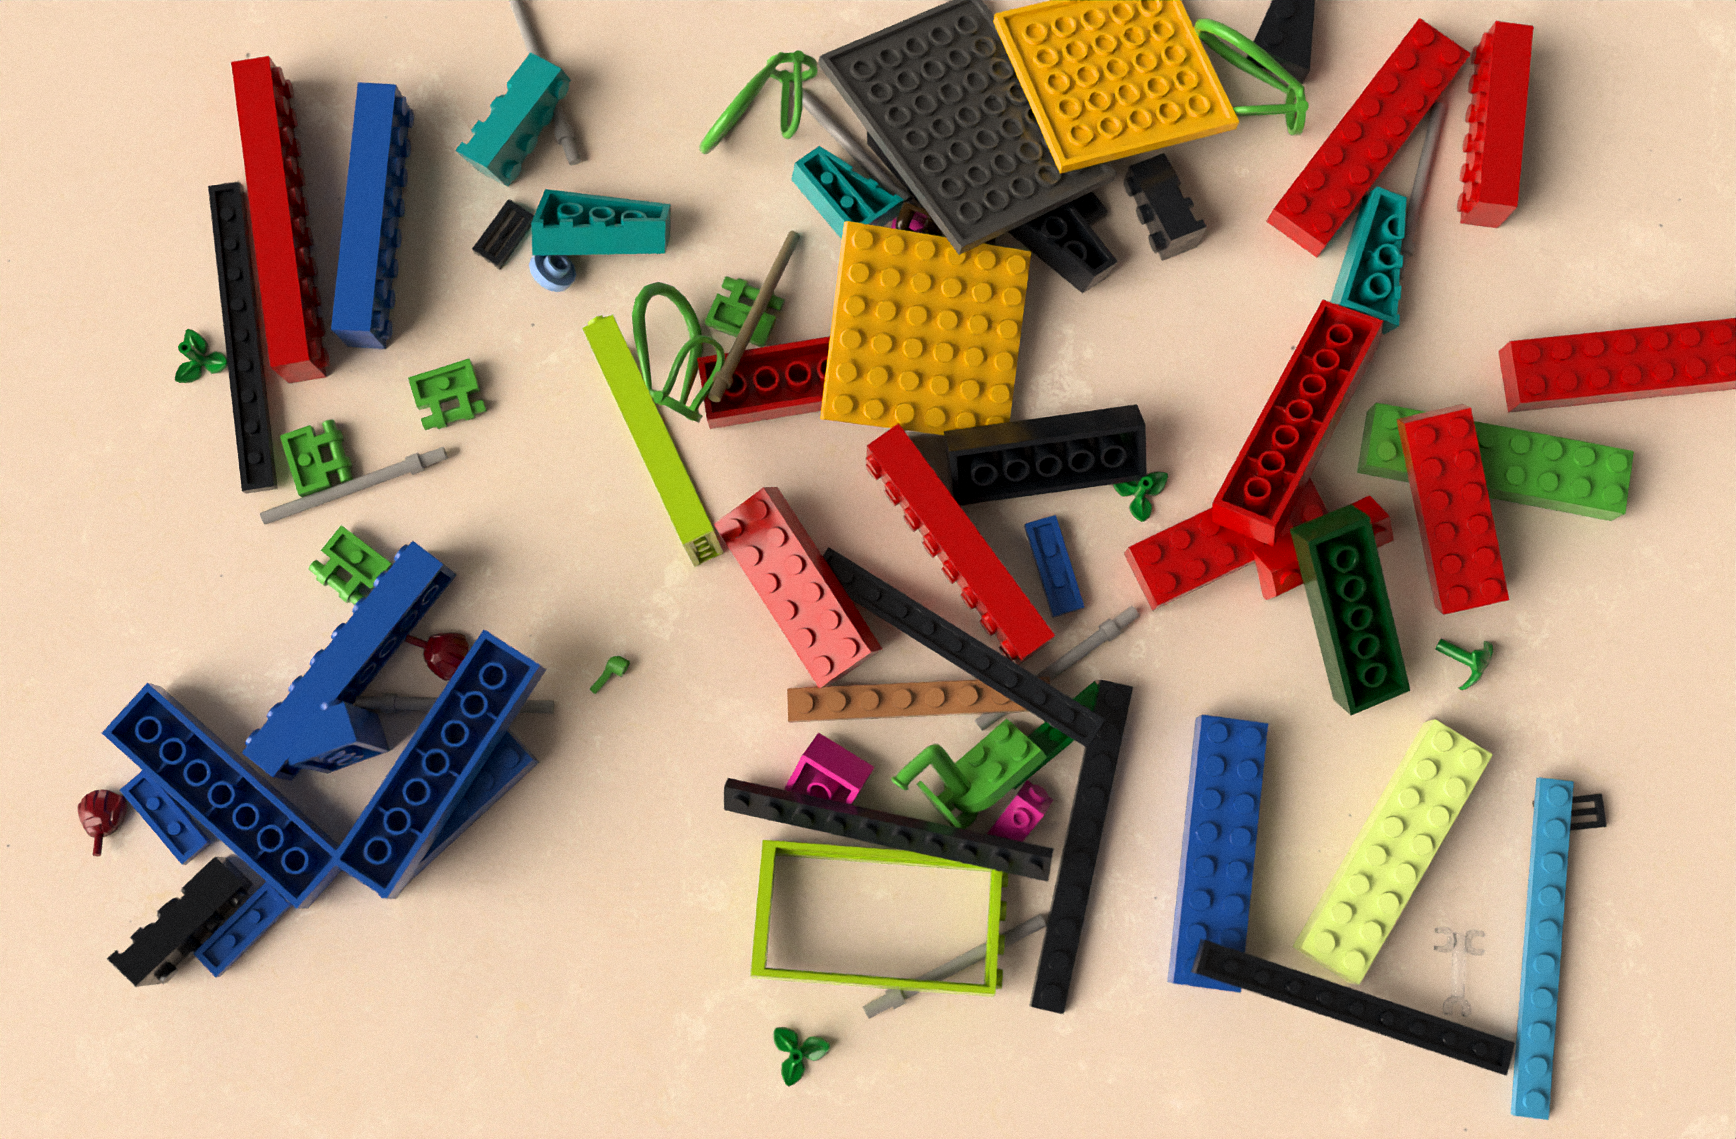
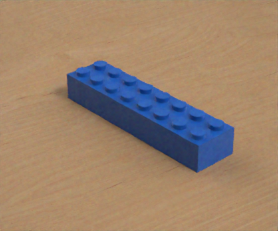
(372, 216)
(353, 655)
(438, 766)
(225, 795)
(1217, 843)

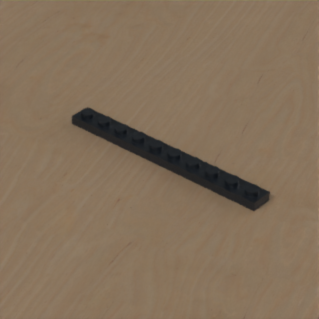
(242, 338)
(965, 651)
(888, 829)
(1080, 851)
(1352, 1007)

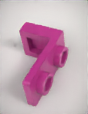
(1022, 813)

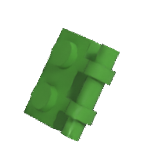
(729, 314)
(444, 385)
(306, 459)
(355, 557)

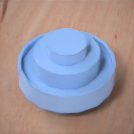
(553, 271)

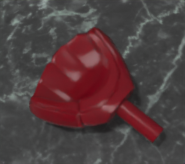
(442, 652)
(101, 815)

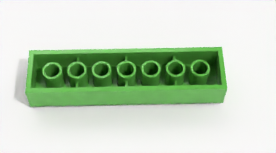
(1517, 465)

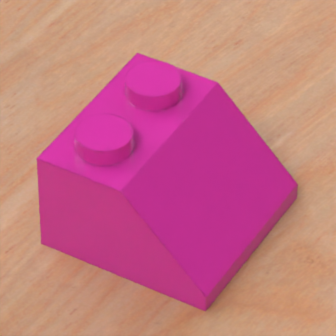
(829, 772)

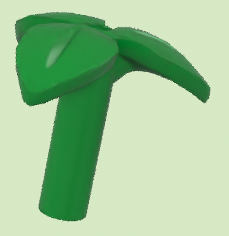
(194, 348)
(1151, 485)
(1477, 660)
(793, 1067)

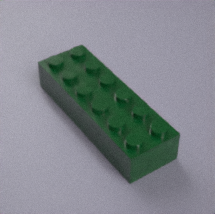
(1350, 608)

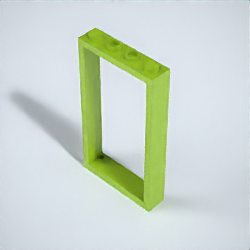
(652, 439)
(994, 941)

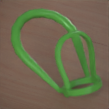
(1206, 31)
(752, 88)
(694, 345)

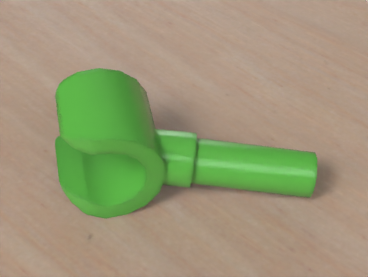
(616, 665)

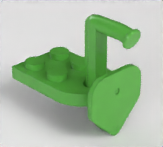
(977, 777)

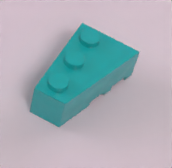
(842, 193)

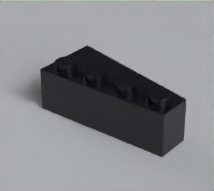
(1067, 246)
(182, 924)

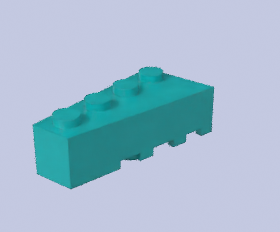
(516, 120)
(598, 225)
(1374, 259)

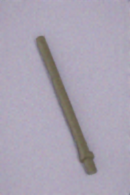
(723, 378)

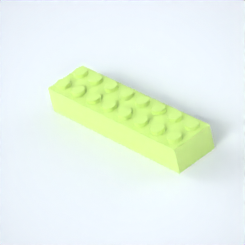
(1392, 851)

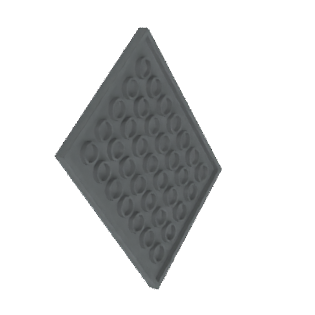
(956, 122)

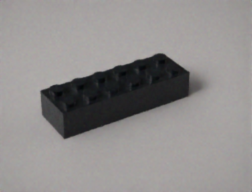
(1046, 455)

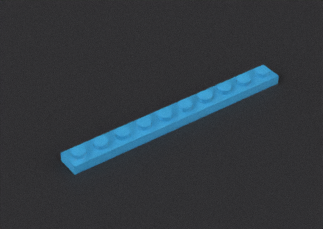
(1542, 949)

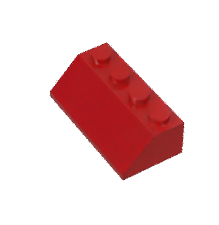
(1279, 565)

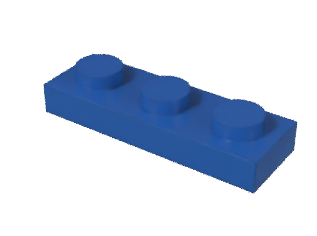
(1054, 566)
(166, 818)
(242, 930)

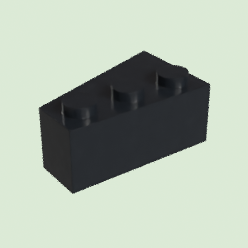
(1288, 36)
(1163, 207)

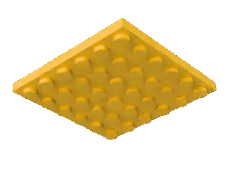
(1113, 77)
(923, 331)

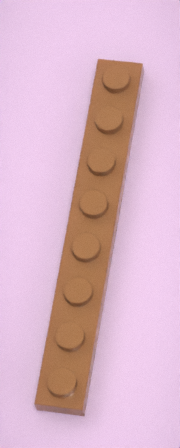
(897, 701)

